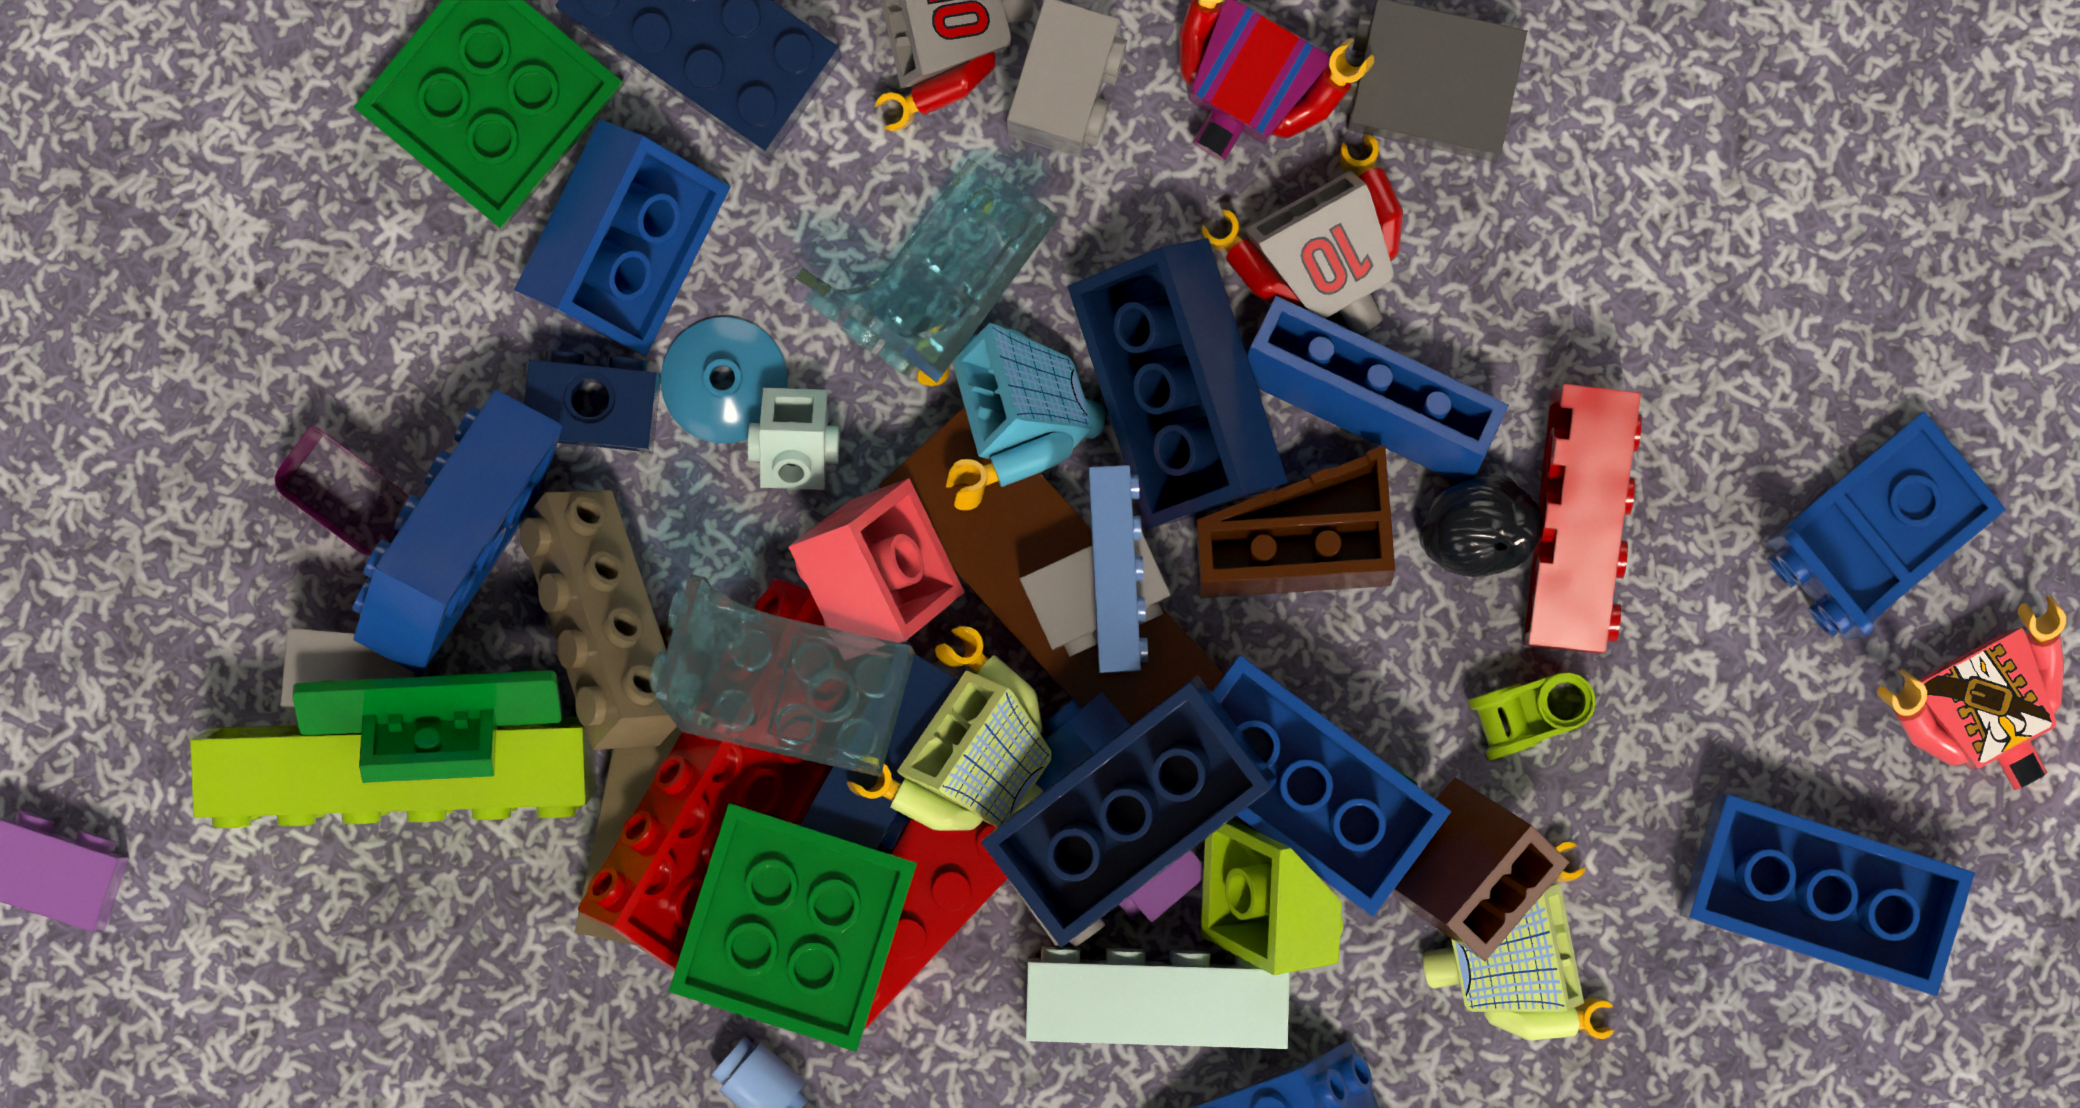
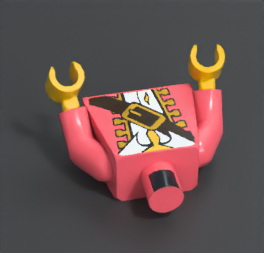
(1990, 699)

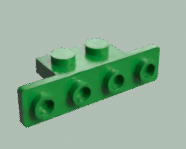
(427, 723)

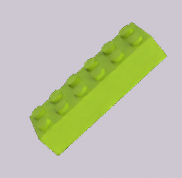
(304, 777)

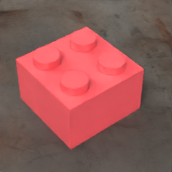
(877, 565)

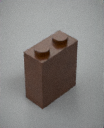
(1479, 871)

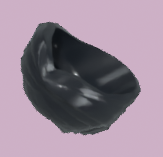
(1481, 526)

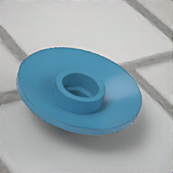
(687, 373)

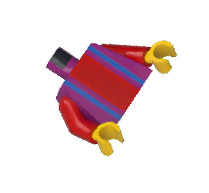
(1256, 76)

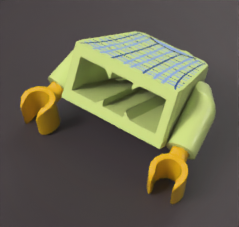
(977, 751)
(1531, 976)

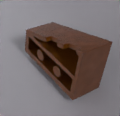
(1303, 537)

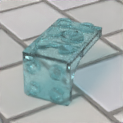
(942, 276)
(779, 682)

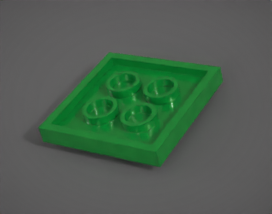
(489, 100)
(792, 927)

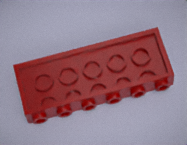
(667, 843)

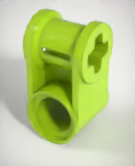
(1528, 714)

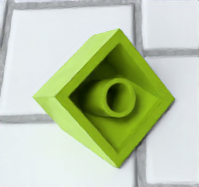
(1267, 903)

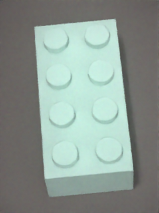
(1154, 1000)

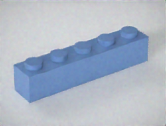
(1116, 569)

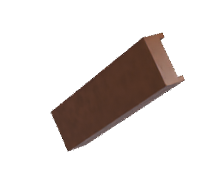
(1024, 531)

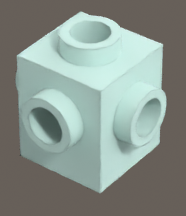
(793, 452)

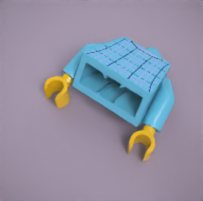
(1020, 409)

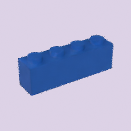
(1374, 391)

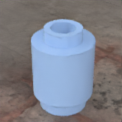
(759, 1078)

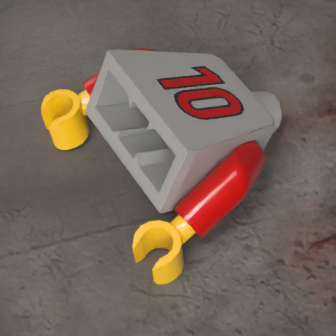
(945, 48)
(1325, 246)

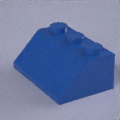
(622, 237)

